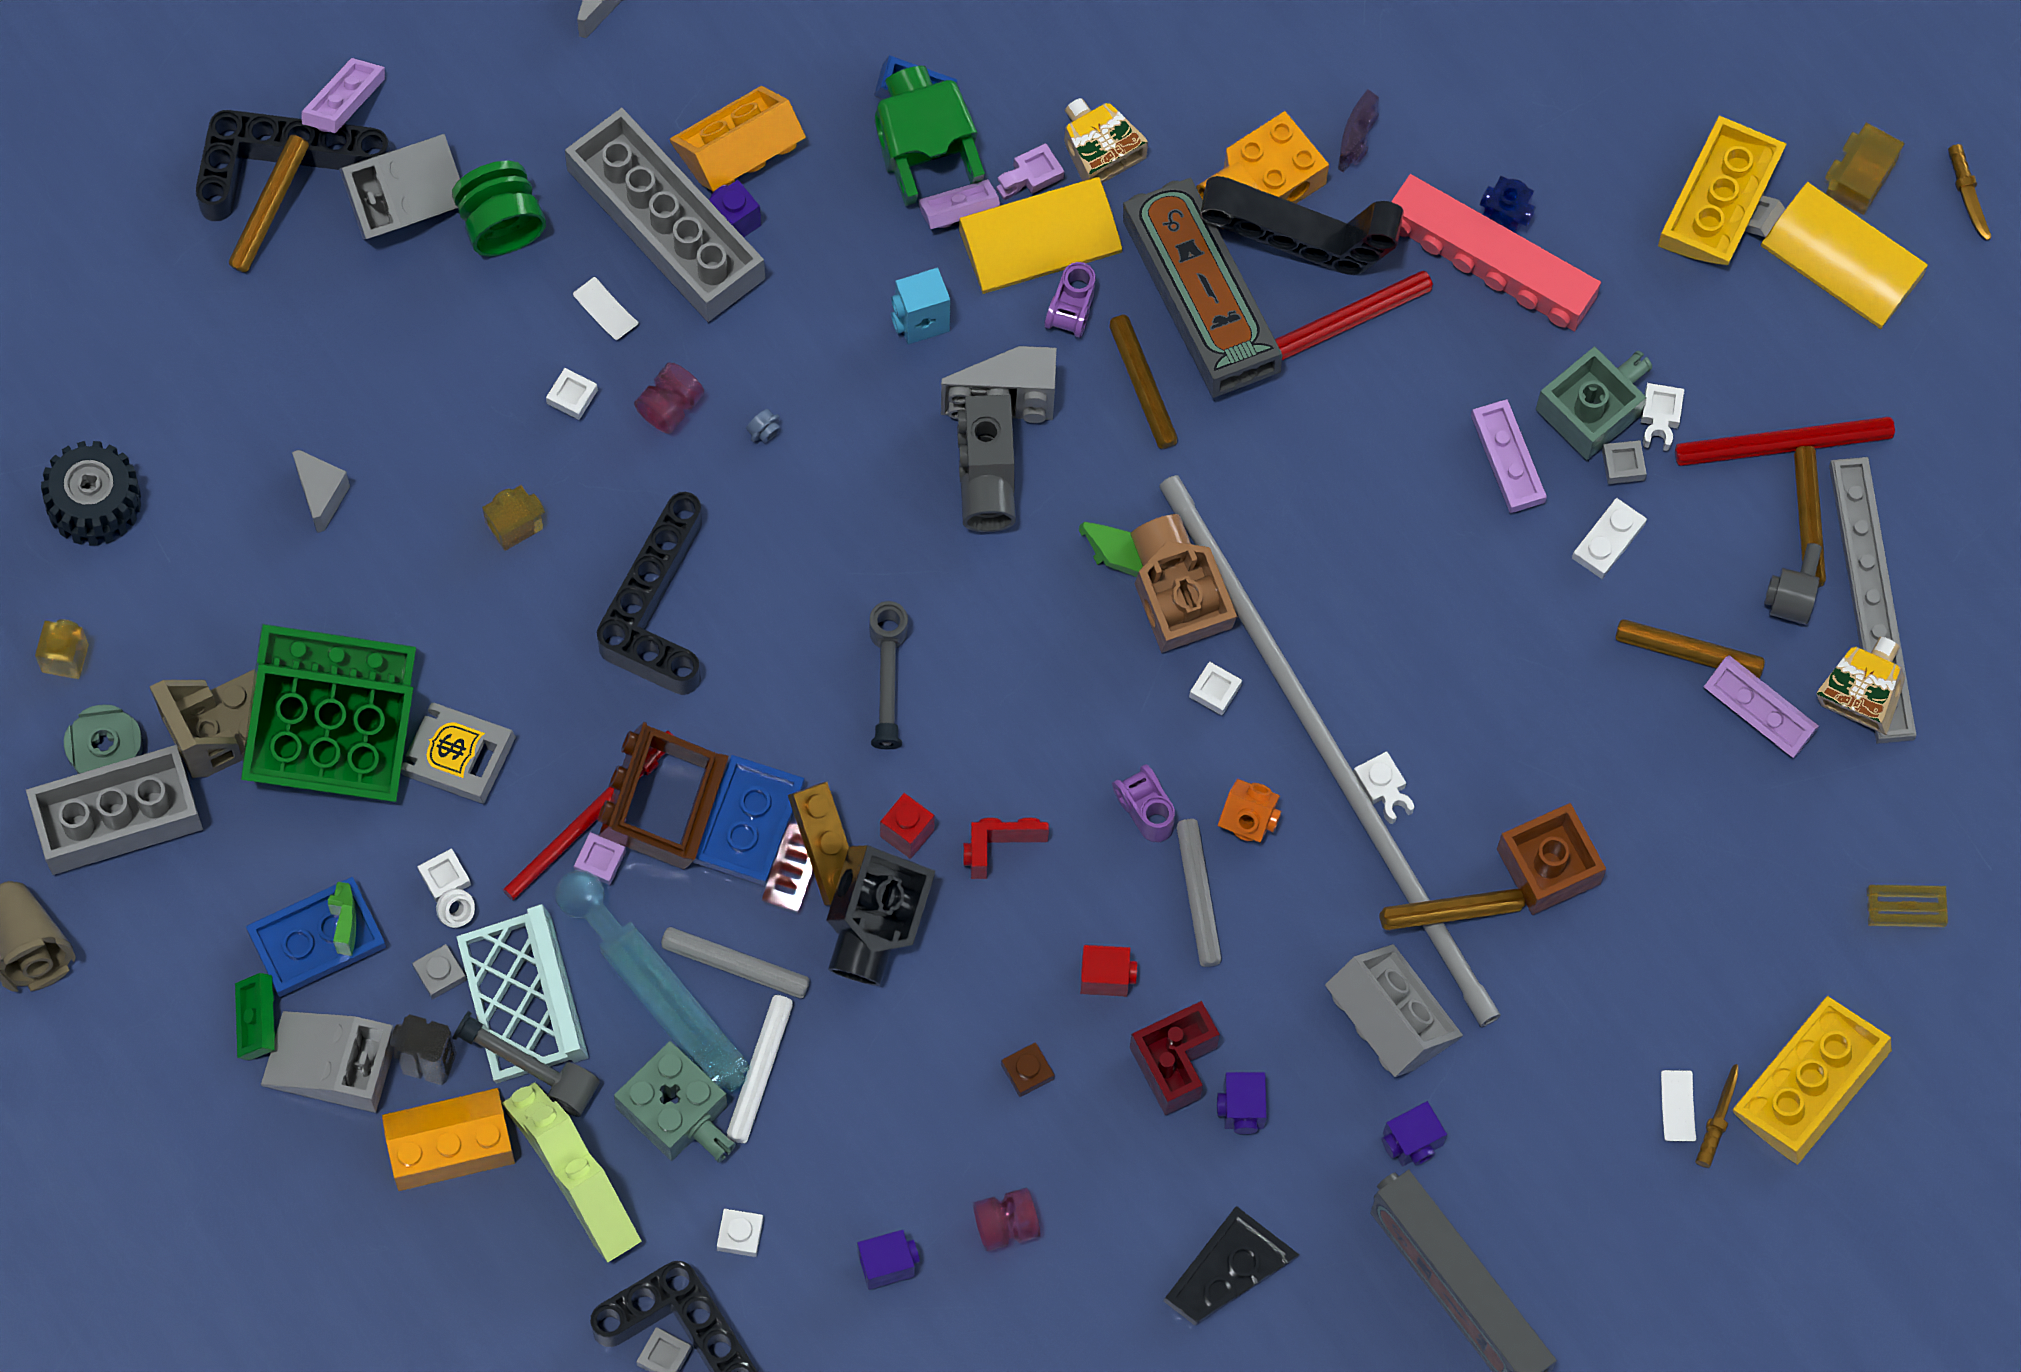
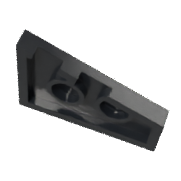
(1228, 1266)

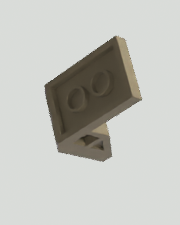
(206, 722)

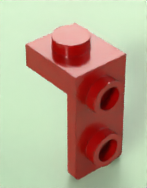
(995, 831)

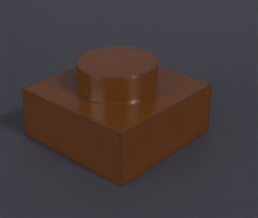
(1027, 1069)

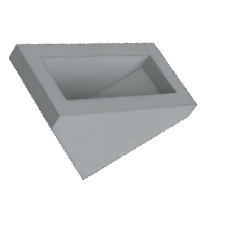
(322, 485)

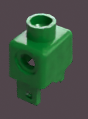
(923, 125)

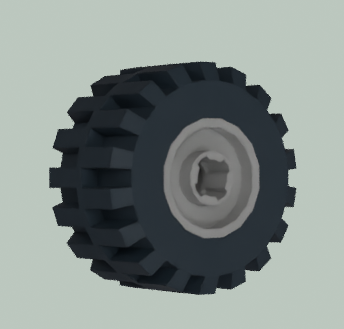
(91, 493)

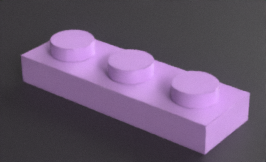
(343, 95)
(1508, 456)
(1761, 706)

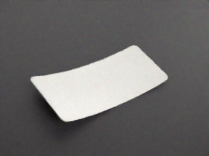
(605, 308)
(1678, 1105)

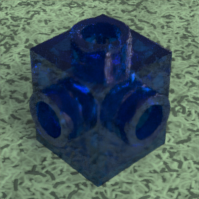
(1509, 203)

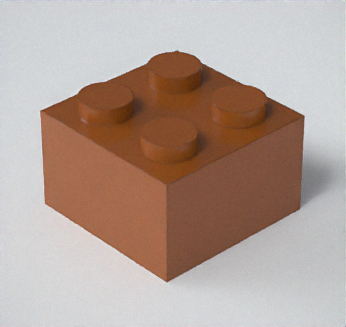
(1551, 858)

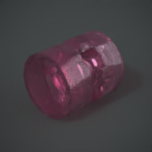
(673, 393)
(1006, 1219)

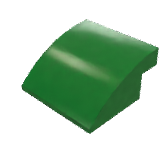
(328, 712)

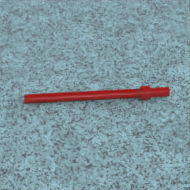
(571, 833)

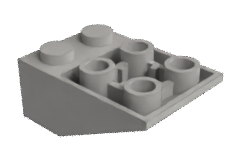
(401, 186)
(1022, 372)
(331, 1058)

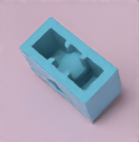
(921, 306)

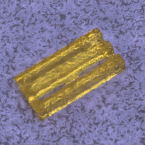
(1914, 920)

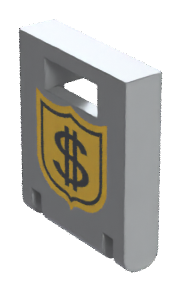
(448, 749)

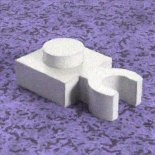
(1662, 411)
(1383, 782)

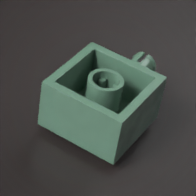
(1594, 400)
(676, 1125)

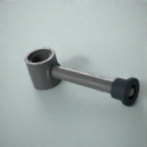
(887, 731)
(570, 1087)

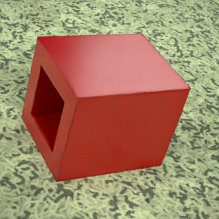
(907, 825)
(1107, 970)

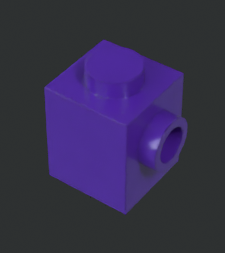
(737, 207)
(1243, 1102)
(1414, 1135)
(887, 1259)

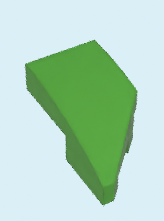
(1112, 547)
(343, 905)

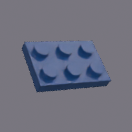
(748, 820)
(299, 940)

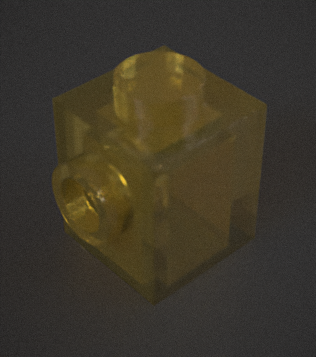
(513, 516)
(62, 648)

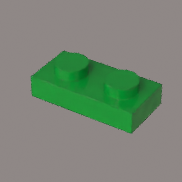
(254, 1016)

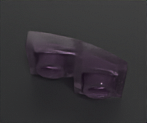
(1356, 131)

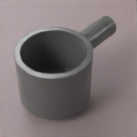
(1794, 592)

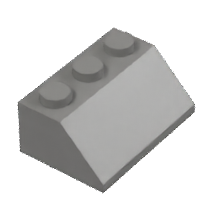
(1392, 1009)

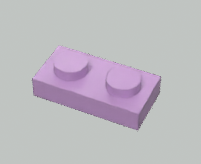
(947, 207)

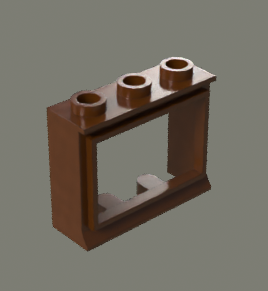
(625, 781)

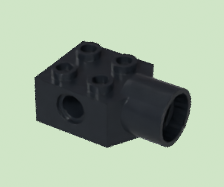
(875, 911)

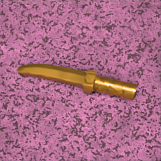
(1967, 184)
(1717, 1125)

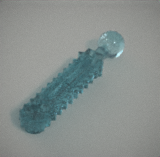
(653, 982)

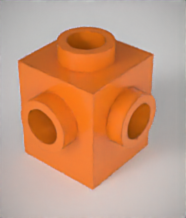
(1250, 811)

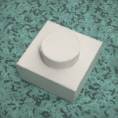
(571, 393)
(1215, 688)
(443, 874)
(740, 1232)

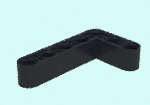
(244, 144)
(1301, 231)
(648, 596)
(668, 1302)

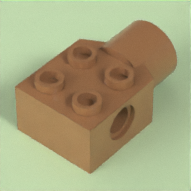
(1179, 585)

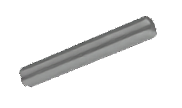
(1198, 893)
(735, 962)

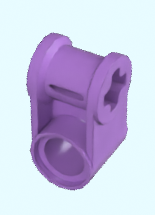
(1071, 305)
(1142, 797)

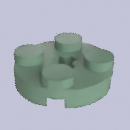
(88, 728)

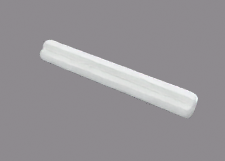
(760, 1069)

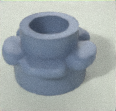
(764, 426)

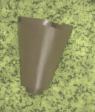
(30, 942)

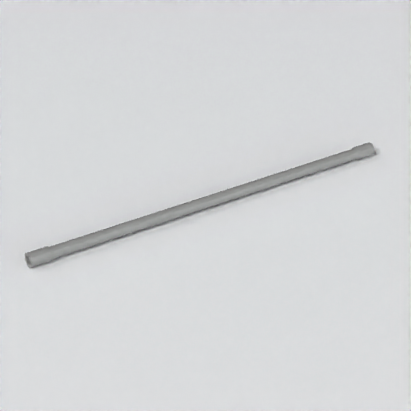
(1473, 992)

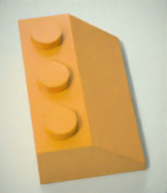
(739, 138)
(447, 1139)

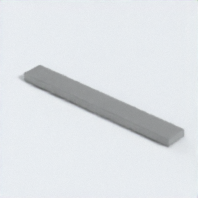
(1869, 576)

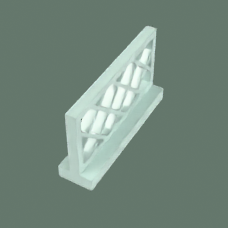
(550, 976)

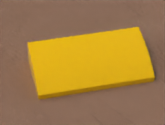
(1721, 193)
(1040, 235)
(1844, 255)
(1813, 1079)

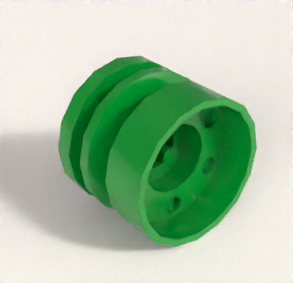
(498, 208)

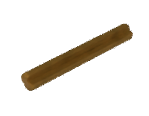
(268, 203)
(1143, 381)
(1809, 504)
(1684, 646)
(1451, 909)

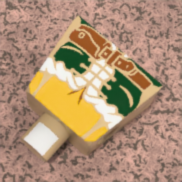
(1102, 141)
(1865, 686)

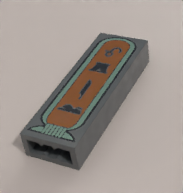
(1202, 287)
(1457, 1277)

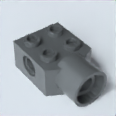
(986, 463)

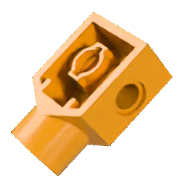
(1276, 161)

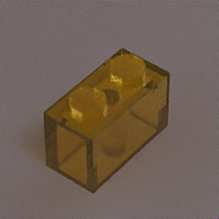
(1863, 168)

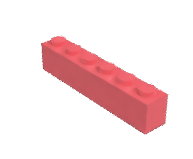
(1495, 254)

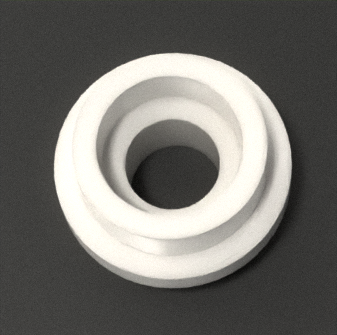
(462, 915)

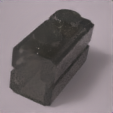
(424, 1049)

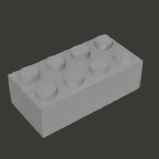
(114, 809)

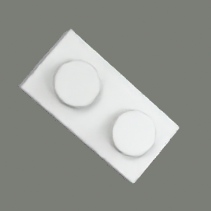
(1609, 538)

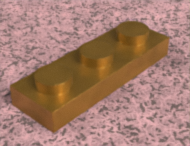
(821, 835)

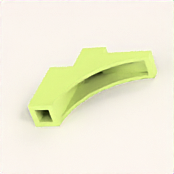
(573, 1169)

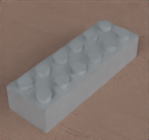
(665, 214)

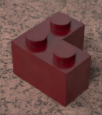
(1166, 1052)

